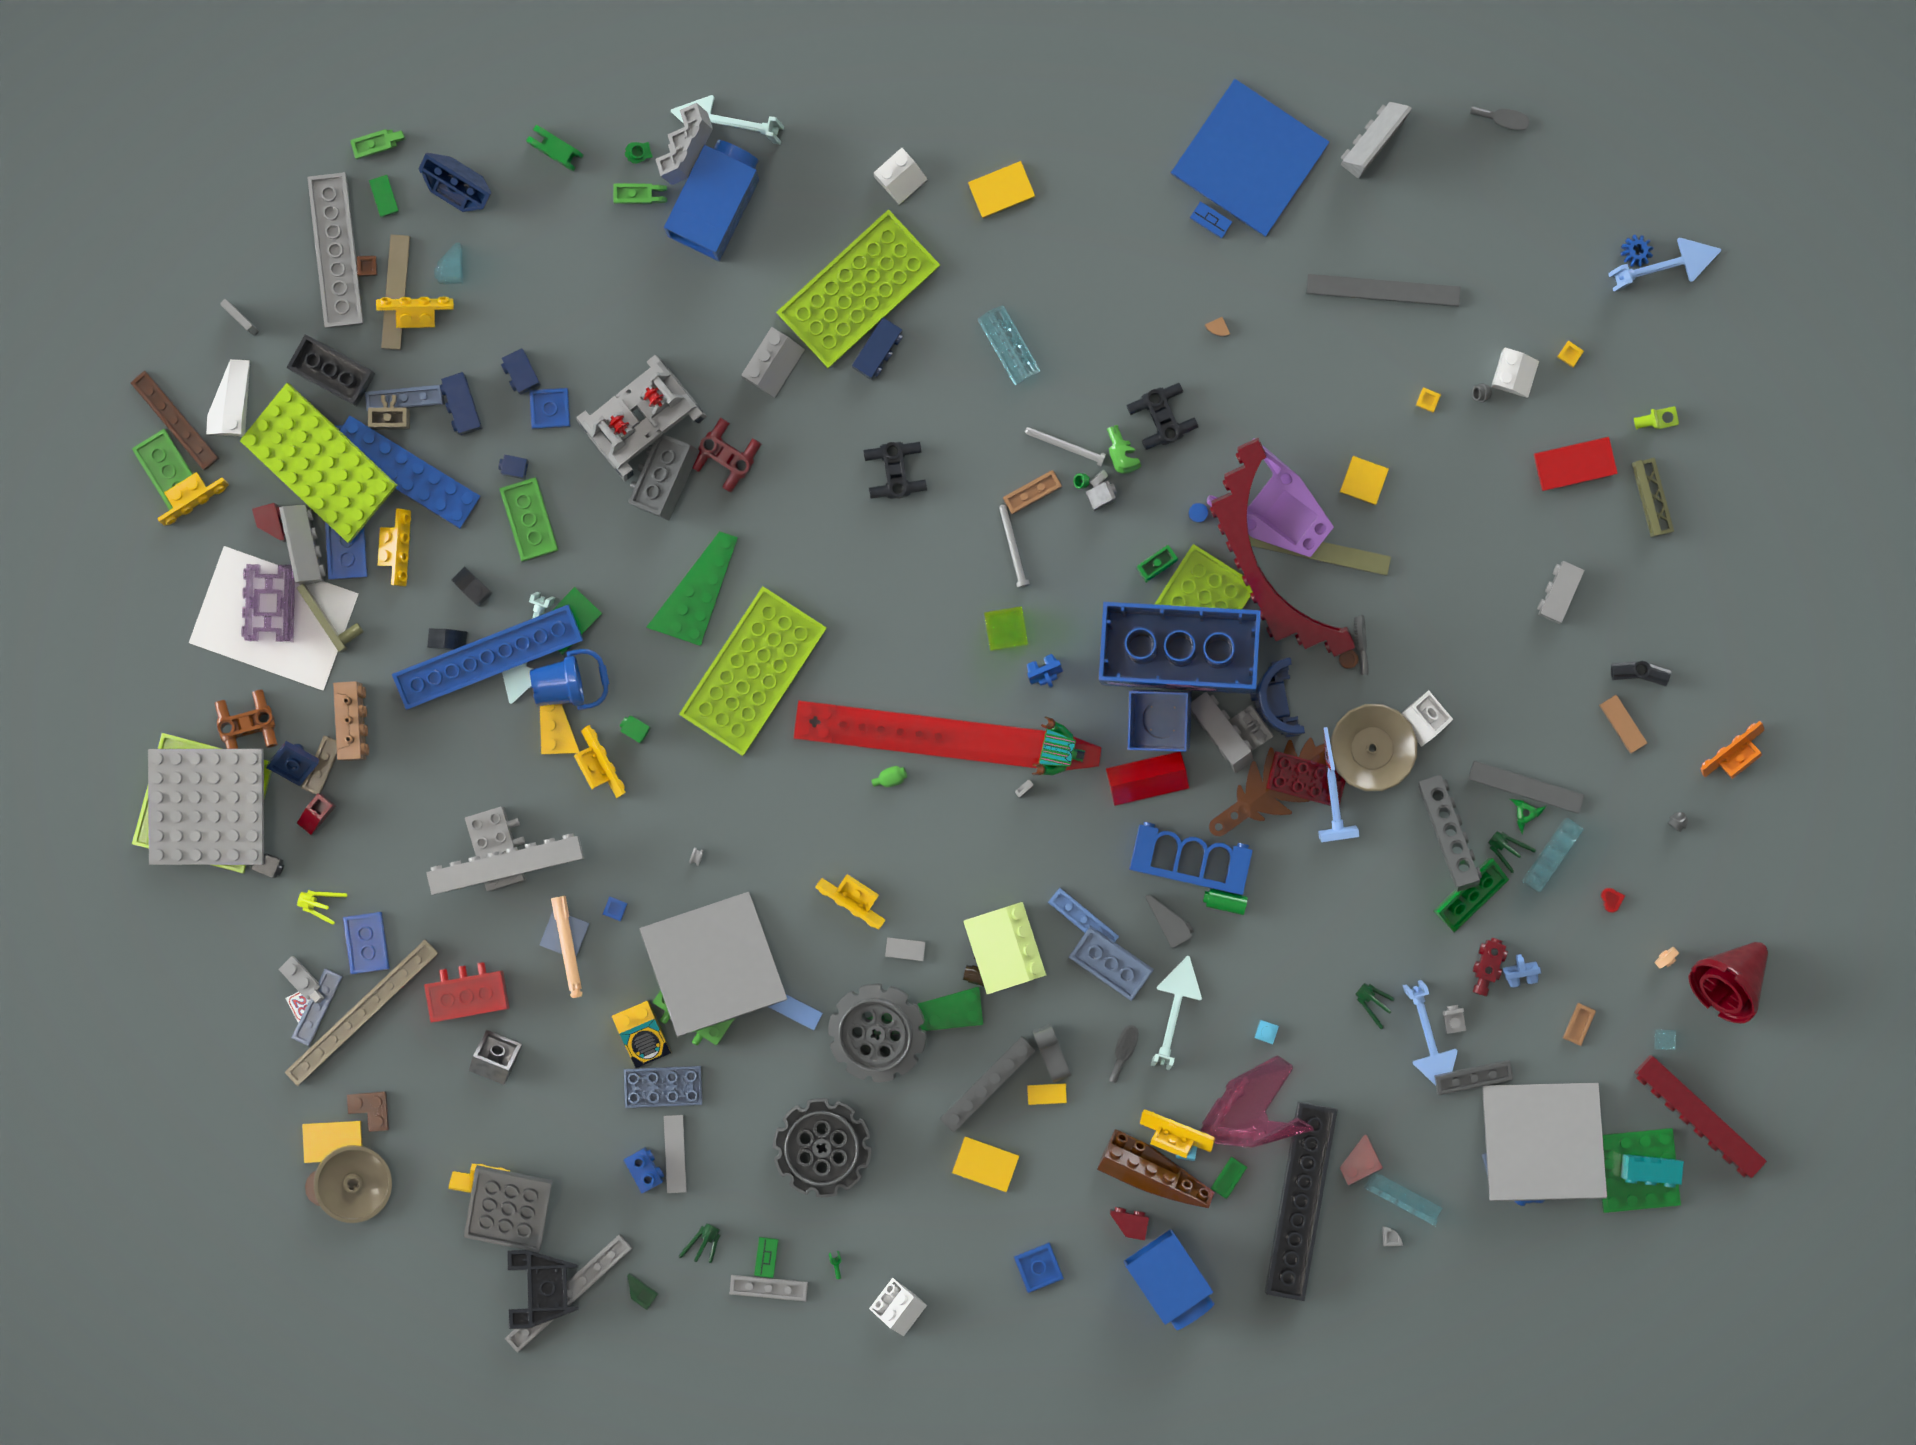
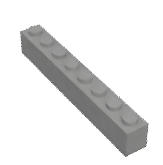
(505, 865)

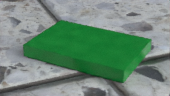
(582, 609)

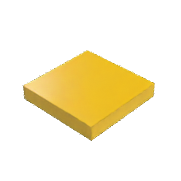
(1364, 480)

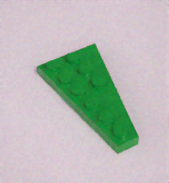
(692, 602)

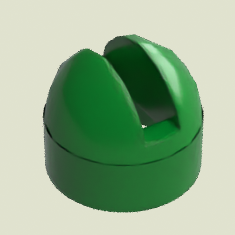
(1077, 481)

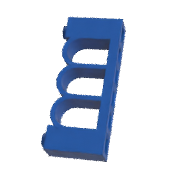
(1236, 873)

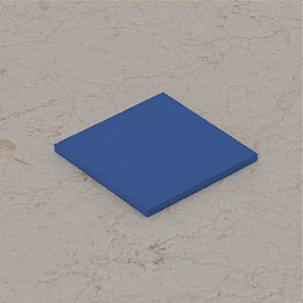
(1250, 157)

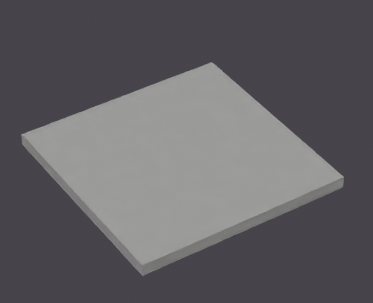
(713, 964)
(1544, 1142)

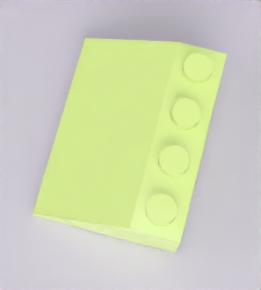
(1004, 948)

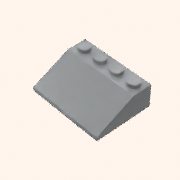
(1375, 137)

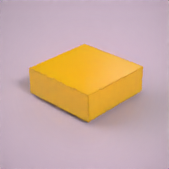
(1570, 354)
(1428, 400)

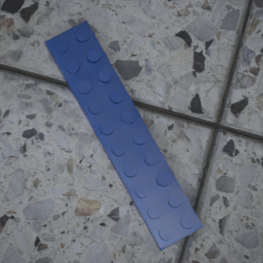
(487, 657)

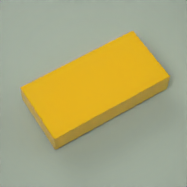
(1046, 1094)

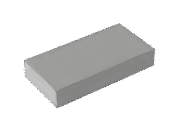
(905, 949)

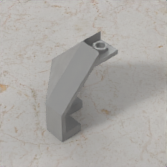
(685, 144)

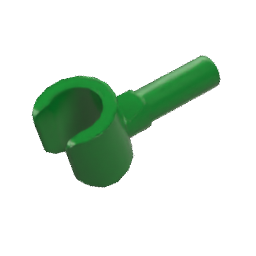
(836, 1261)

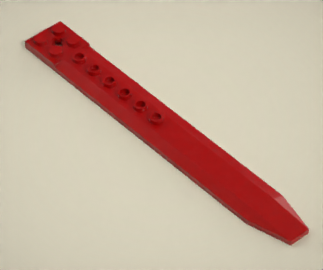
(929, 735)

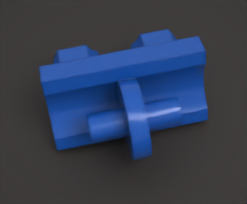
(1044, 674)

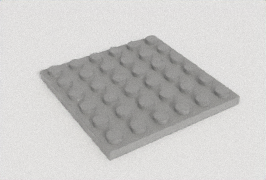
(206, 806)

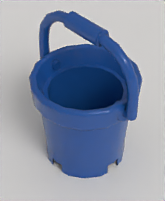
(562, 682)

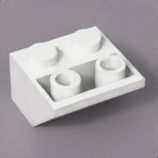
(898, 1307)

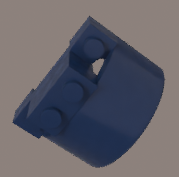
(1272, 700)

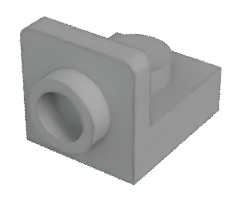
(1454, 1019)

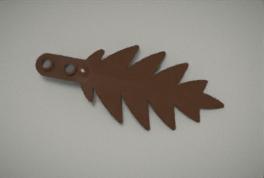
(1260, 799)

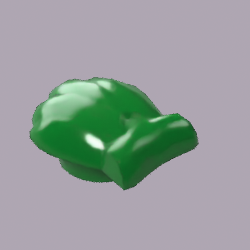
(638, 152)

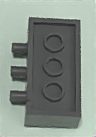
(663, 476)

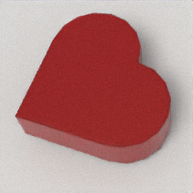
(1612, 899)

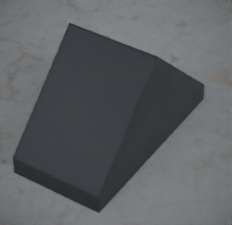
(446, 638)

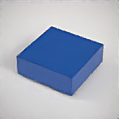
(615, 908)

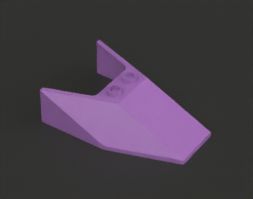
(1286, 512)

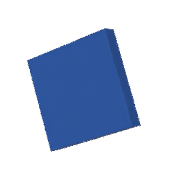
(549, 408)
(1038, 1267)

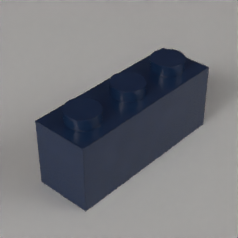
(878, 349)
(460, 404)

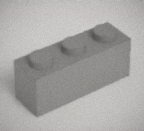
(1560, 592)

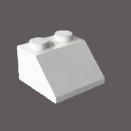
(900, 176)
(1515, 372)
(1427, 717)

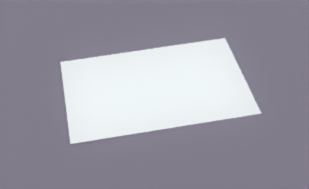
(221, 622)

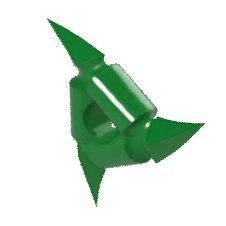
(1521, 818)

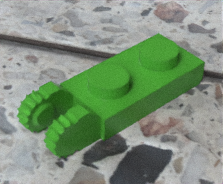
(637, 193)

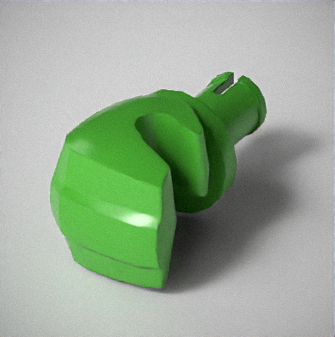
(1117, 452)

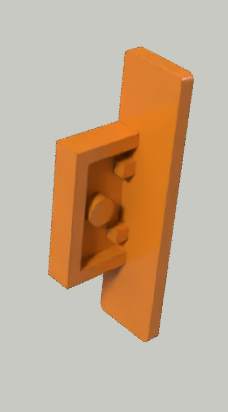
(1737, 755)

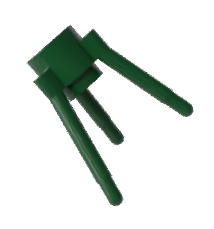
(1498, 842)
(1366, 994)
(709, 1234)

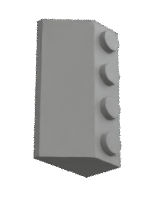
(302, 544)

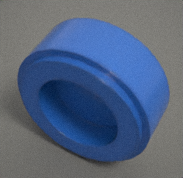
(1198, 512)

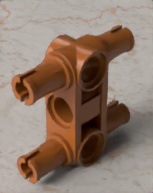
(247, 722)

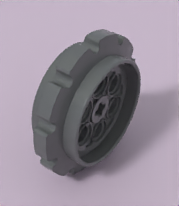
(849, 1045)
(838, 1120)

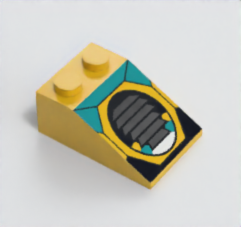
(641, 1034)

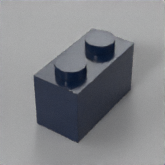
(520, 371)

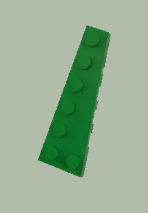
(949, 1011)

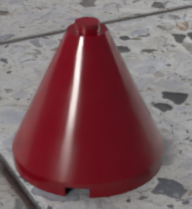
(1731, 981)

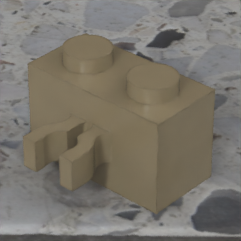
(388, 418)

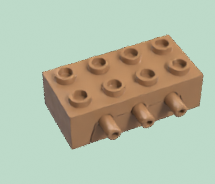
(350, 721)

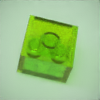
(1006, 628)

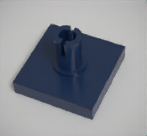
(293, 763)

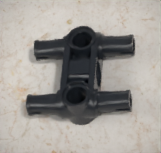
(1162, 416)
(895, 470)

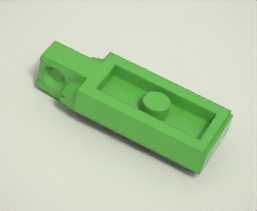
(376, 142)

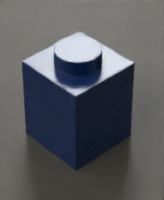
(513, 466)

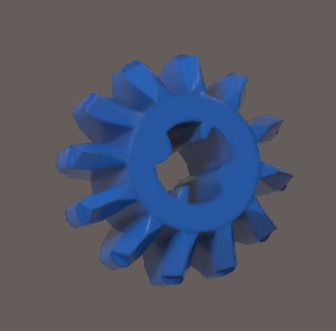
(1643, 249)

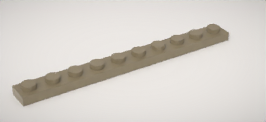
(361, 1012)

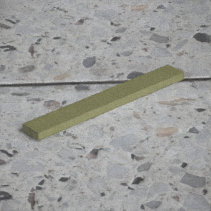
(1337, 555)

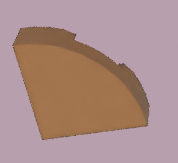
(1218, 327)

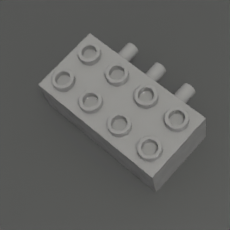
(492, 833)

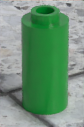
(1225, 901)

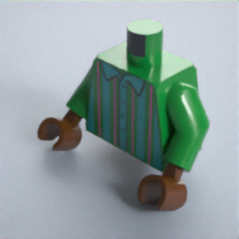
(1057, 749)

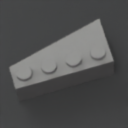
(1222, 732)

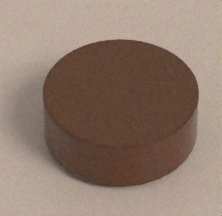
(1348, 659)

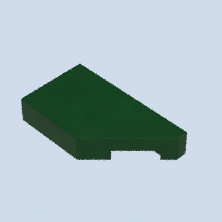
(641, 1292)

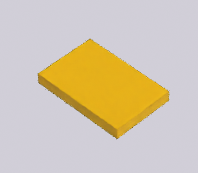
(1001, 189)
(323, 1138)
(985, 1164)

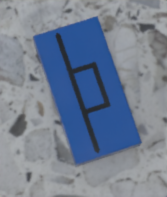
(1211, 220)

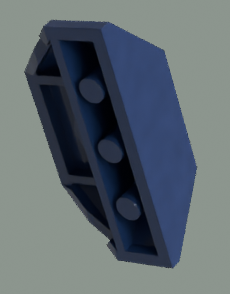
(454, 182)

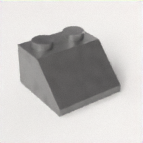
(495, 1057)

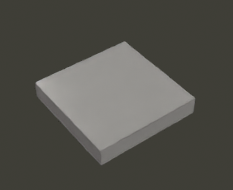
(239, 317)

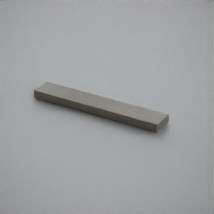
(395, 289)

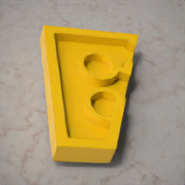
(556, 731)

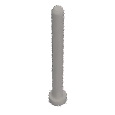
(1065, 445)
(1013, 547)

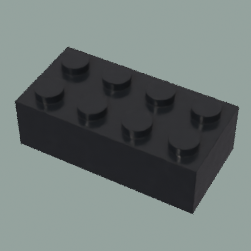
(330, 370)

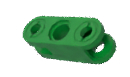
(554, 148)

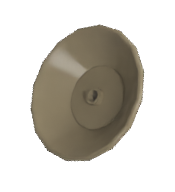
(1393, 742)

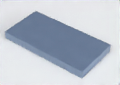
(1111, 963)

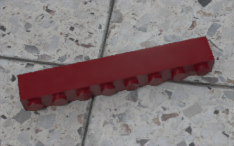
(1700, 1116)

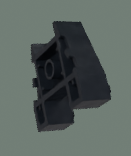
(545, 1288)

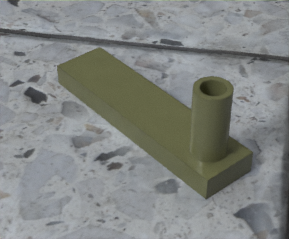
(338, 640)

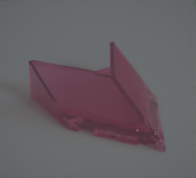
(1241, 1112)

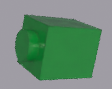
(634, 728)

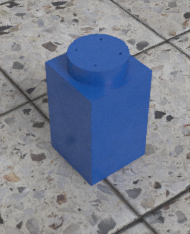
(713, 199)

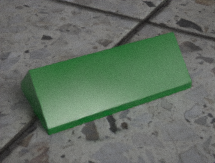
(1463, 904)

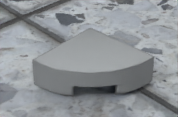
(1024, 788)
(1391, 1237)

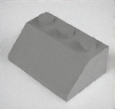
(772, 362)

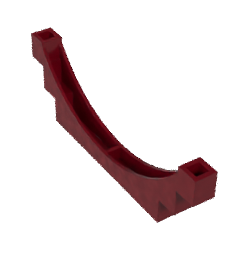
(1279, 614)

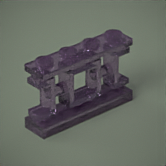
(284, 603)

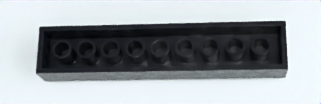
(1301, 1203)

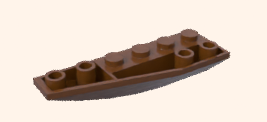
(1151, 1171)

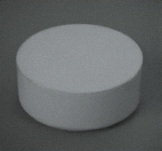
(1099, 478)

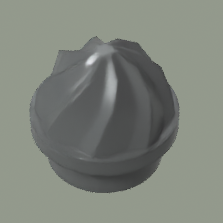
(1481, 392)
(1678, 821)

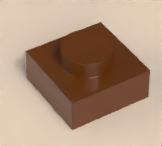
(366, 266)

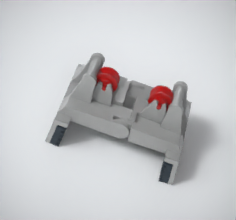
(655, 403)

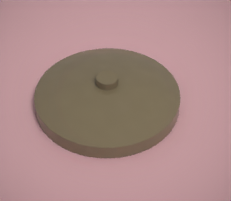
(352, 1184)

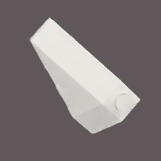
(229, 406)

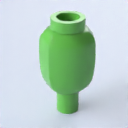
(890, 777)

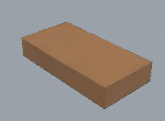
(1579, 1024)

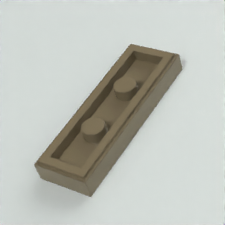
(327, 754)

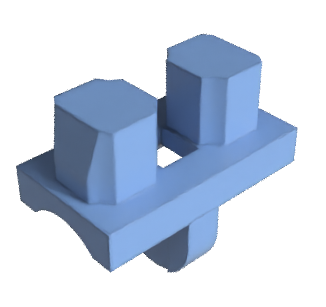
(1522, 969)

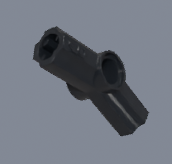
(1652, 673)

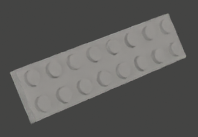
(335, 250)

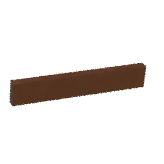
(174, 420)

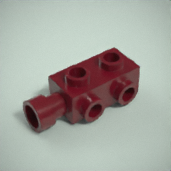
(1491, 961)

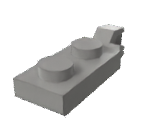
(301, 979)

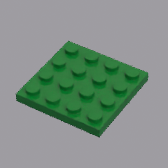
(1633, 1196)

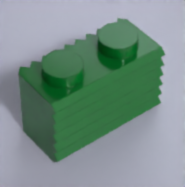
(1157, 563)

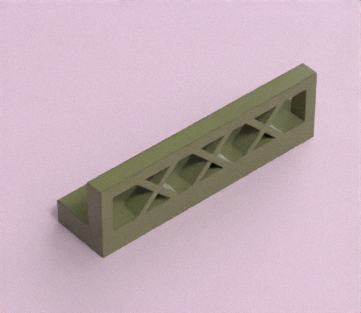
(1648, 498)

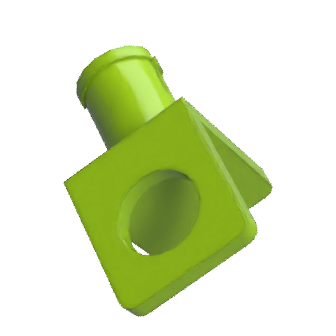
(1655, 419)

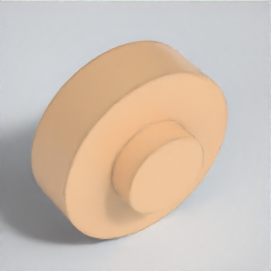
(1667, 958)

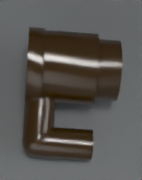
(973, 975)

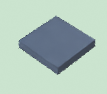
(551, 935)

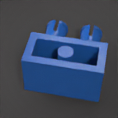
(644, 1170)

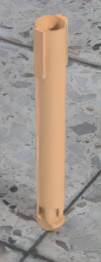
(561, 916)

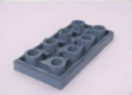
(663, 1086)

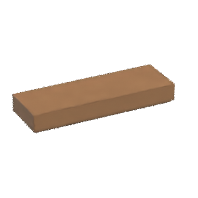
(1032, 492)
(1623, 724)

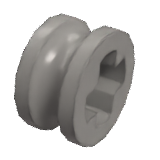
(696, 856)

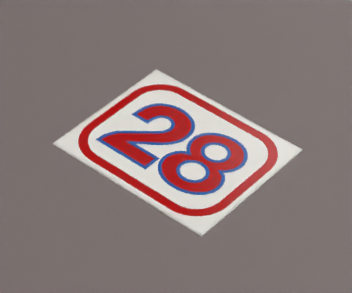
(297, 1004)

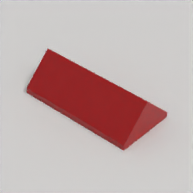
(1147, 778)

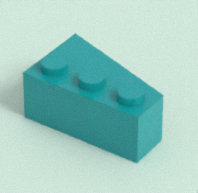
(1651, 1170)

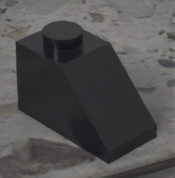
(471, 586)

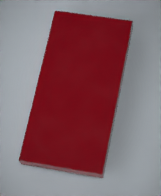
(1302, 778)

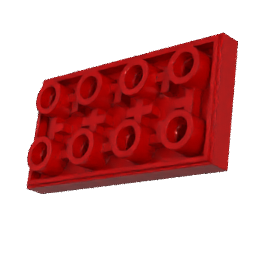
(1575, 463)

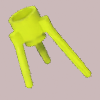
(308, 901)

